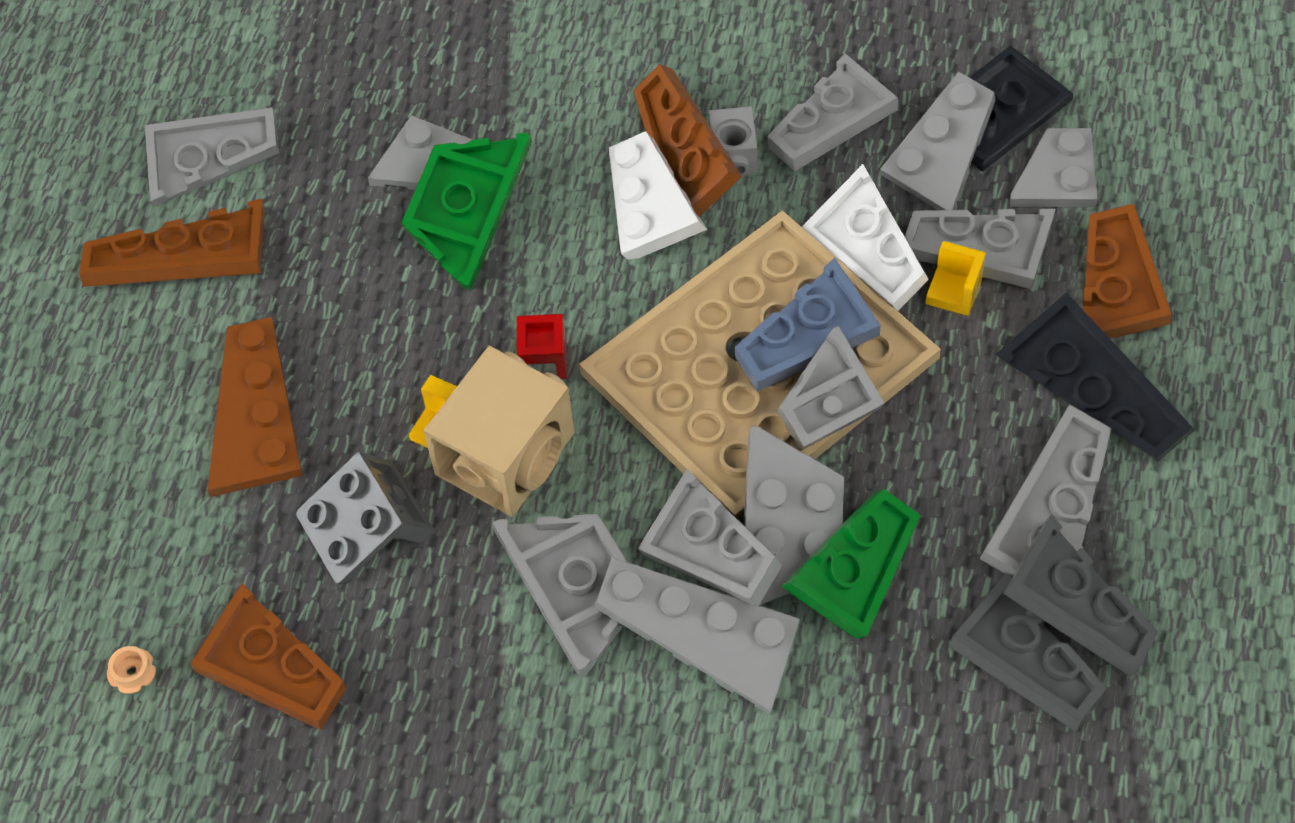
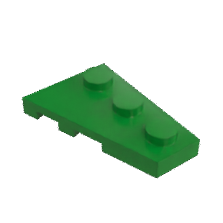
(856, 564)

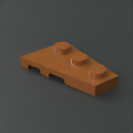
(1121, 277)
(266, 662)

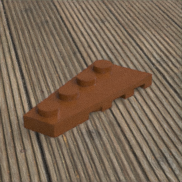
(685, 138)
(200, 249)
(253, 418)

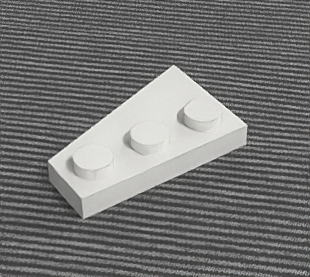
(648, 199)
(867, 239)

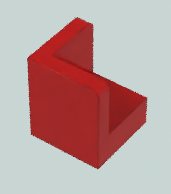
(543, 341)

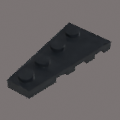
(1088, 371)

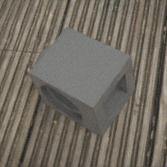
(737, 135)

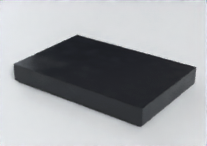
(1022, 103)

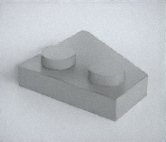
(1059, 172)
(829, 393)

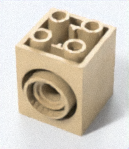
(501, 430)

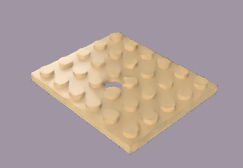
(697, 402)

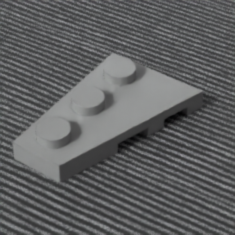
(833, 114)
(205, 149)
(1010, 240)

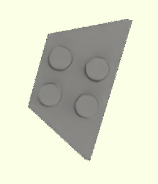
(789, 503)
(564, 571)

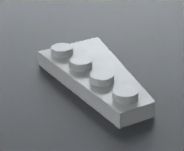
(1058, 486)
(703, 628)

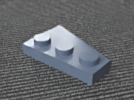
(793, 336)

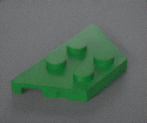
(464, 200)

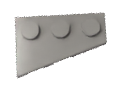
(940, 147)
(409, 153)
(709, 544)

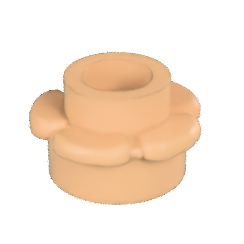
(128, 658)

